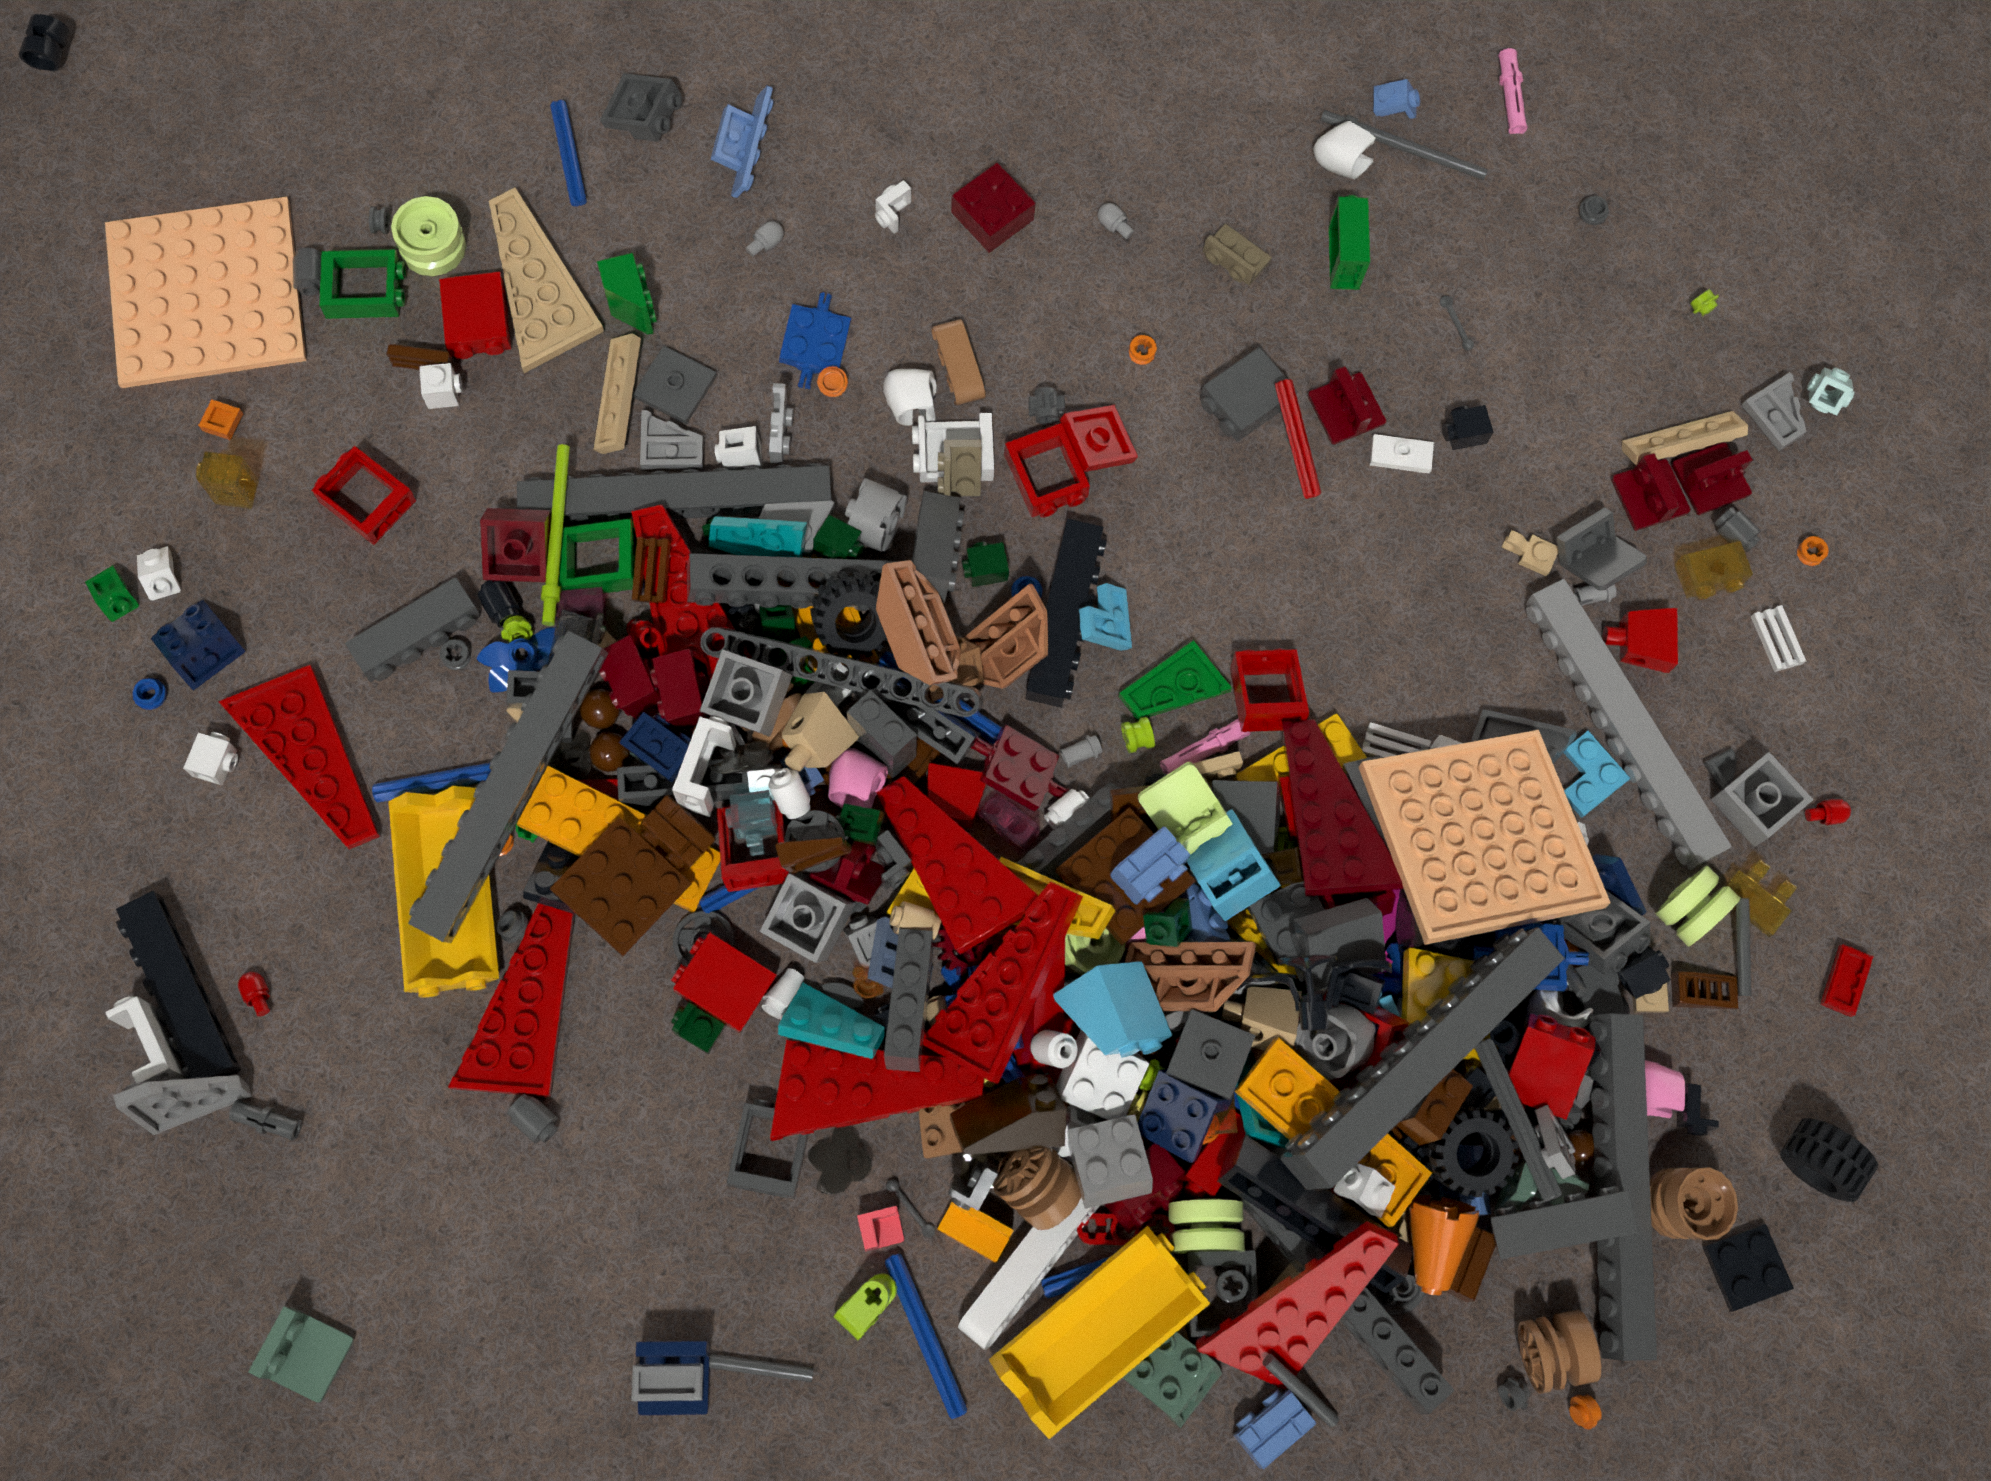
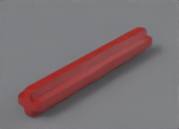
(1298, 438)

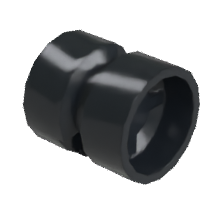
(44, 42)

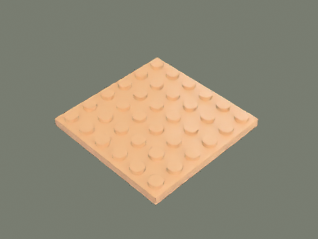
(204, 292)
(1483, 836)

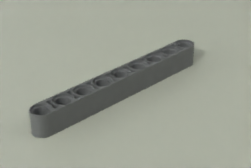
(857, 671)

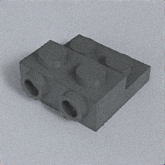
(642, 106)
(1608, 934)

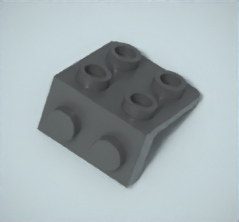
(1595, 552)

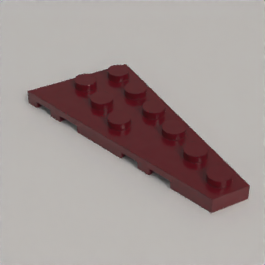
(1333, 830)

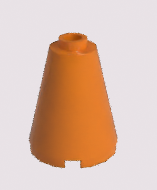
(1439, 1240)

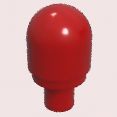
(1834, 811)
(252, 990)

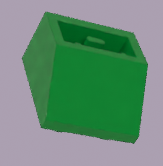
(627, 292)

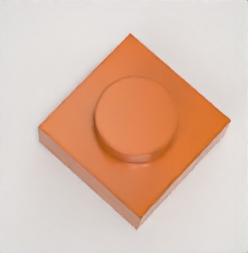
(220, 419)

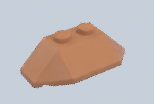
(917, 624)
(1012, 638)
(1194, 973)

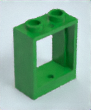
(1349, 243)
(336, 307)
(592, 532)

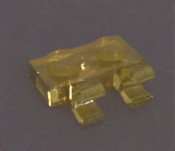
(1766, 909)

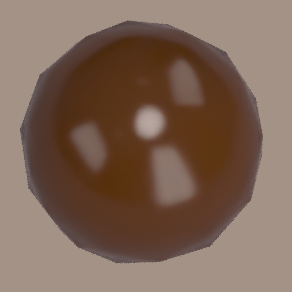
(598, 709)
(607, 752)
(1584, 1149)

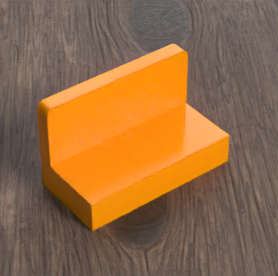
(976, 1231)

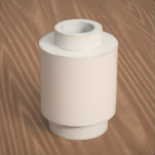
(789, 793)
(1065, 807)
(1054, 1048)

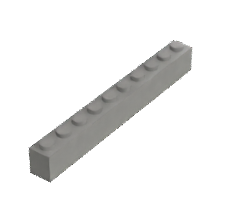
(1627, 725)

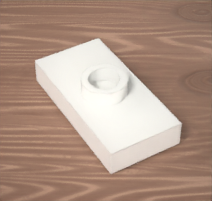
(1401, 453)

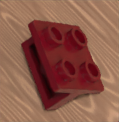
(1346, 406)
(1713, 477)
(1650, 493)
(854, 874)

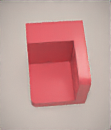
(880, 1228)

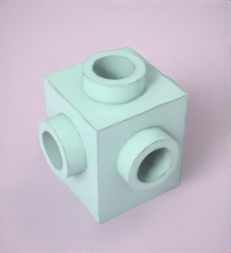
(1832, 400)

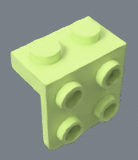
(1185, 807)

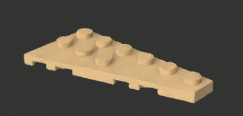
(542, 296)

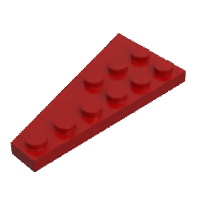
(962, 878)
(999, 995)
(522, 1022)
(843, 1089)

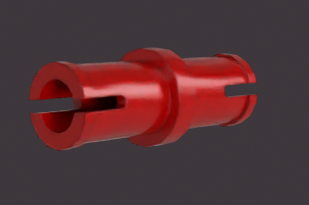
(643, 632)

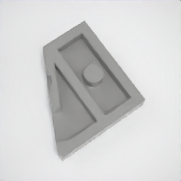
(1777, 412)
(780, 419)
(668, 446)
(811, 512)
(1557, 1143)

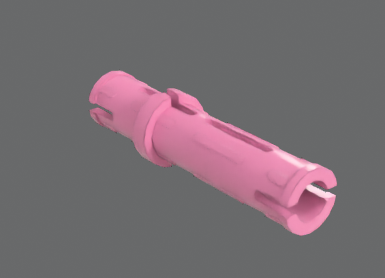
(1511, 82)
(1215, 742)

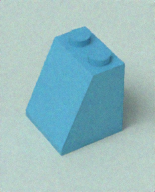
(1116, 1009)

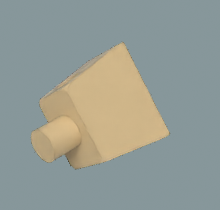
(816, 733)
(1267, 1014)

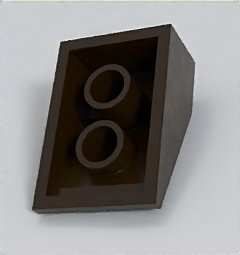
(1012, 1118)

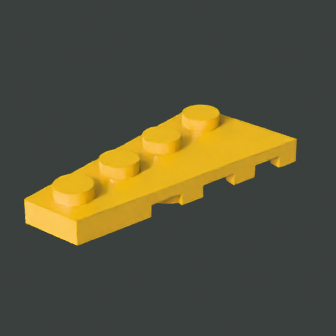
(1275, 765)
(1091, 914)

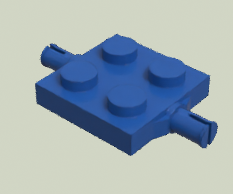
(814, 339)
(1555, 933)

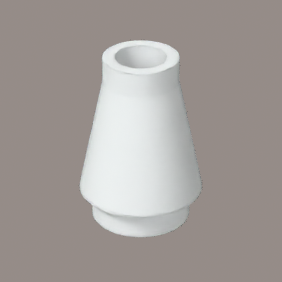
(782, 993)

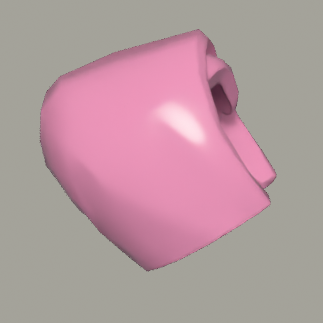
(855, 779)
(1663, 1090)

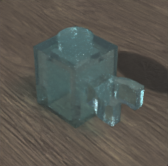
(752, 818)

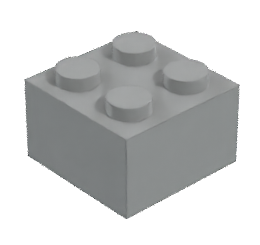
(746, 692)
(1762, 799)
(807, 917)
(1110, 1161)

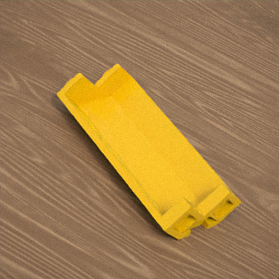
(418, 834)
(1099, 1331)

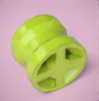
(1138, 735)

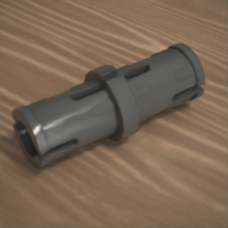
(265, 1120)

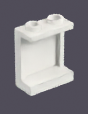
(931, 441)
(688, 787)
(154, 1036)

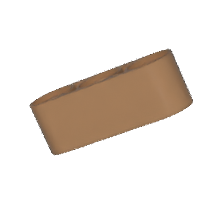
(958, 358)

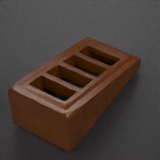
(804, 854)
(1680, 993)

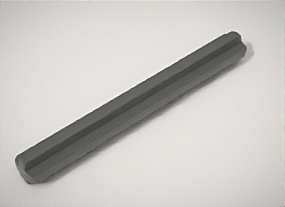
(1517, 1120)

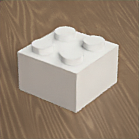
(1101, 1081)

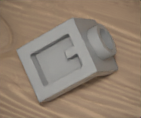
(861, 937)

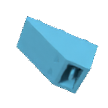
(1232, 870)

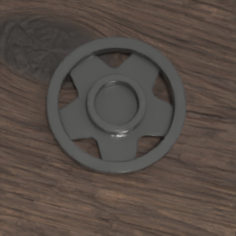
(815, 830)
(701, 928)

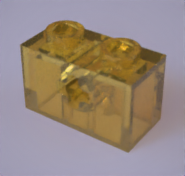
(227, 479)
(1713, 570)

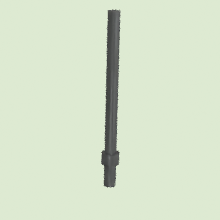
(1410, 147)

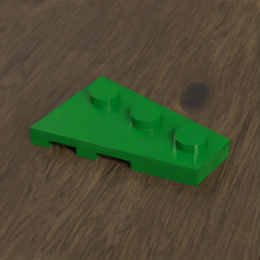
(1175, 683)

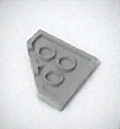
(174, 1102)

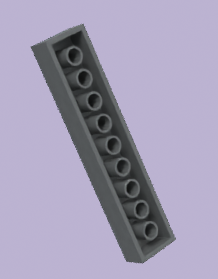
(1420, 1059)

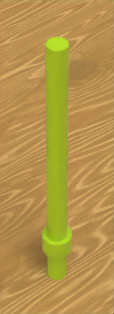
(551, 591)

